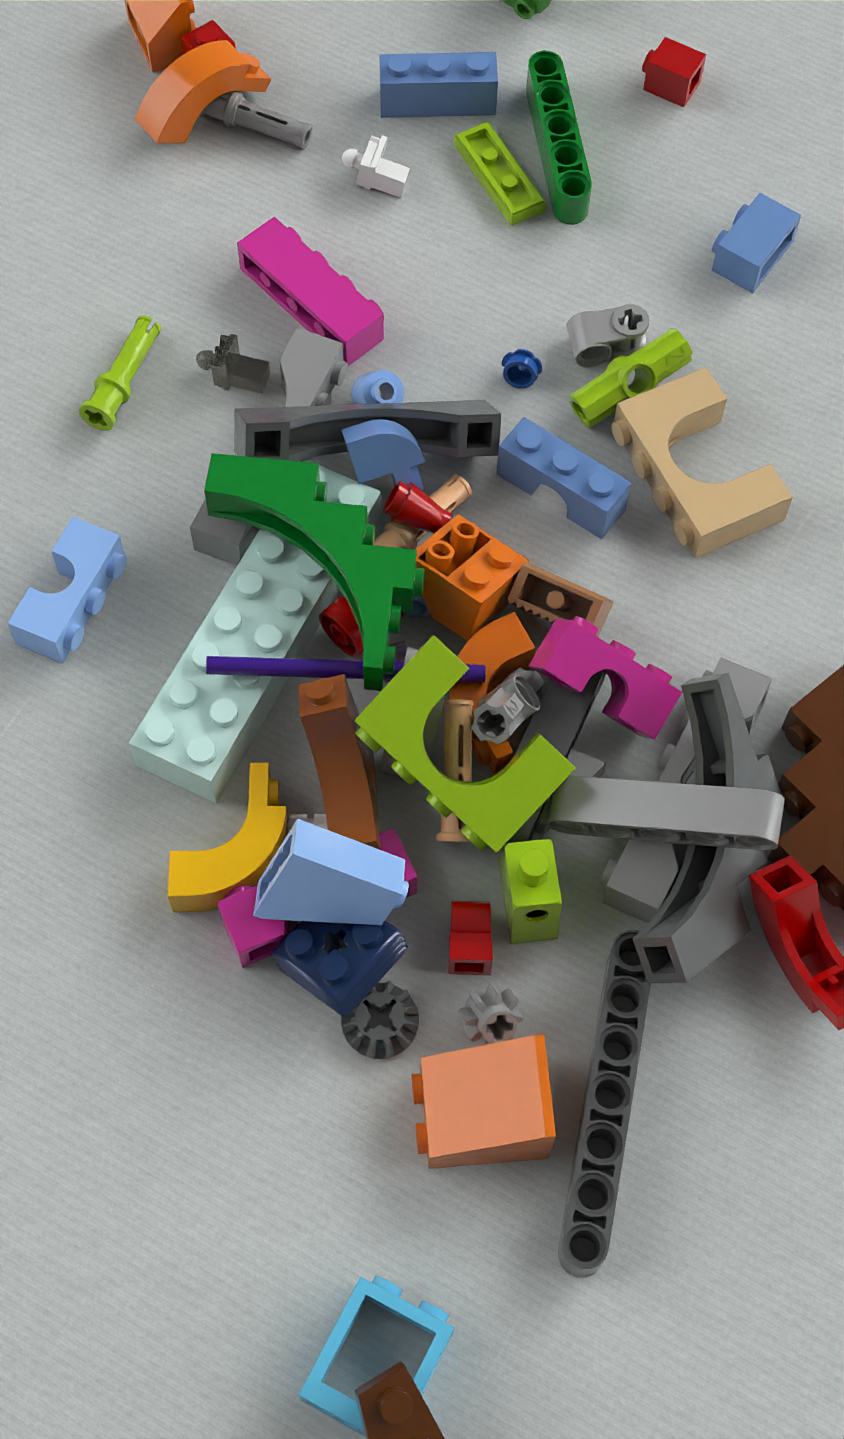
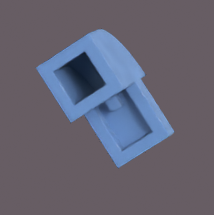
(383, 449)

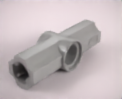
(508, 705)

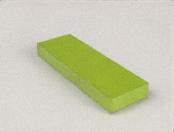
(499, 173)

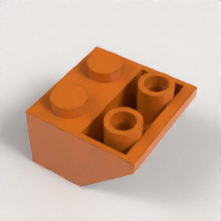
(160, 28)
(466, 575)

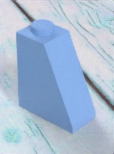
(329, 880)

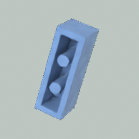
(438, 84)

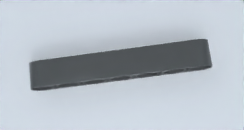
(601, 1122)

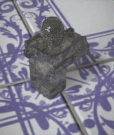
(234, 369)

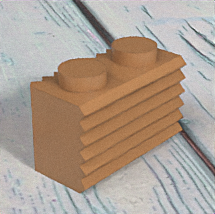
(555, 597)

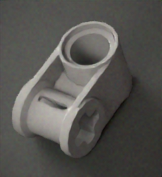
(602, 335)

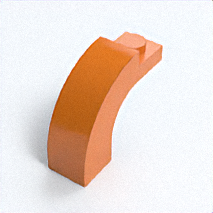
(193, 83)
(502, 649)

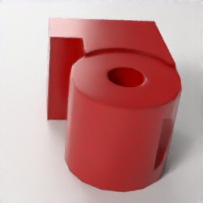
(470, 938)

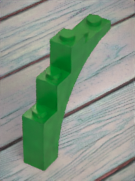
(292, 504)

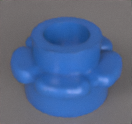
(521, 368)

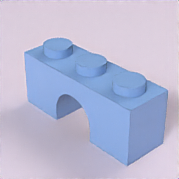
(56, 621)

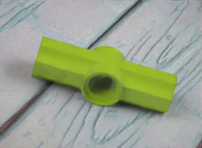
(651, 366)

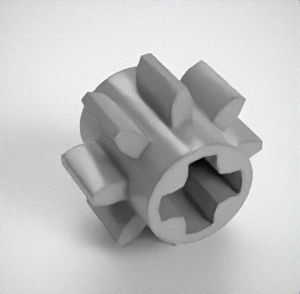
(490, 1014)

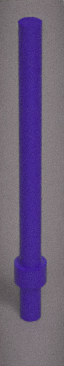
(310, 668)

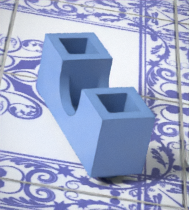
(590, 490)

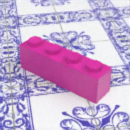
(310, 289)

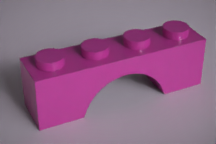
(258, 937)

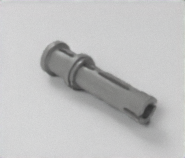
(236, 111)

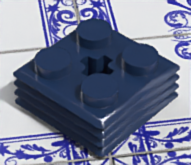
(335, 977)

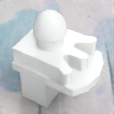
(375, 170)

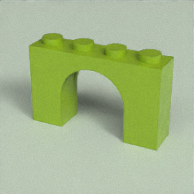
(488, 807)

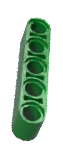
(558, 137)

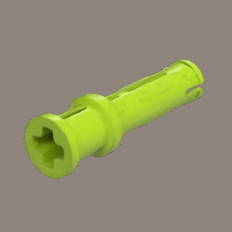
(114, 387)

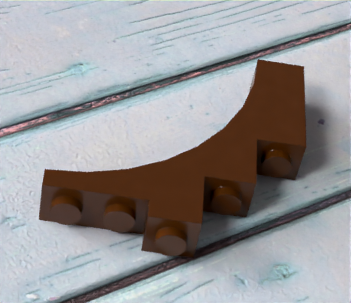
(816, 787)

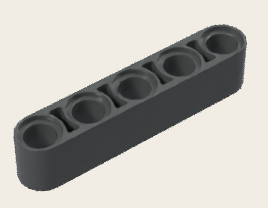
(560, 723)

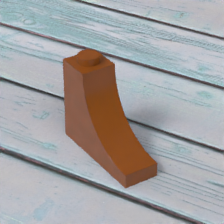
(341, 759)

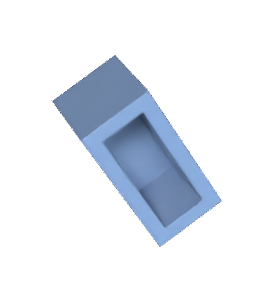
(754, 242)

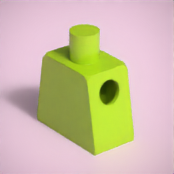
(529, 885)

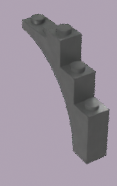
(704, 906)

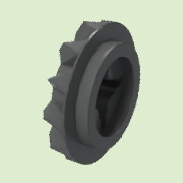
(382, 1042)

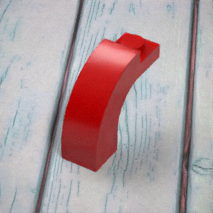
(796, 932)

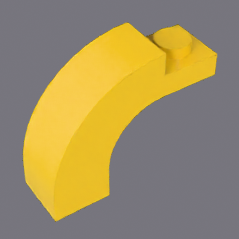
(206, 876)

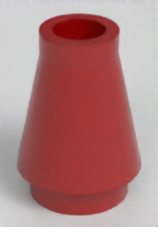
(414, 508)

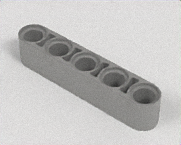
(667, 812)

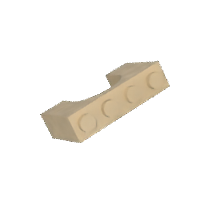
(702, 512)

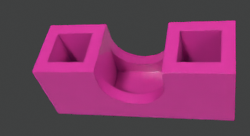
(639, 695)

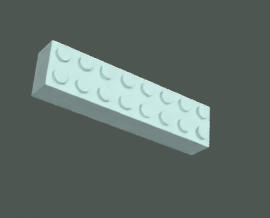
(264, 611)

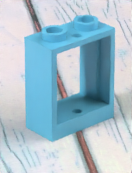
(387, 1296)

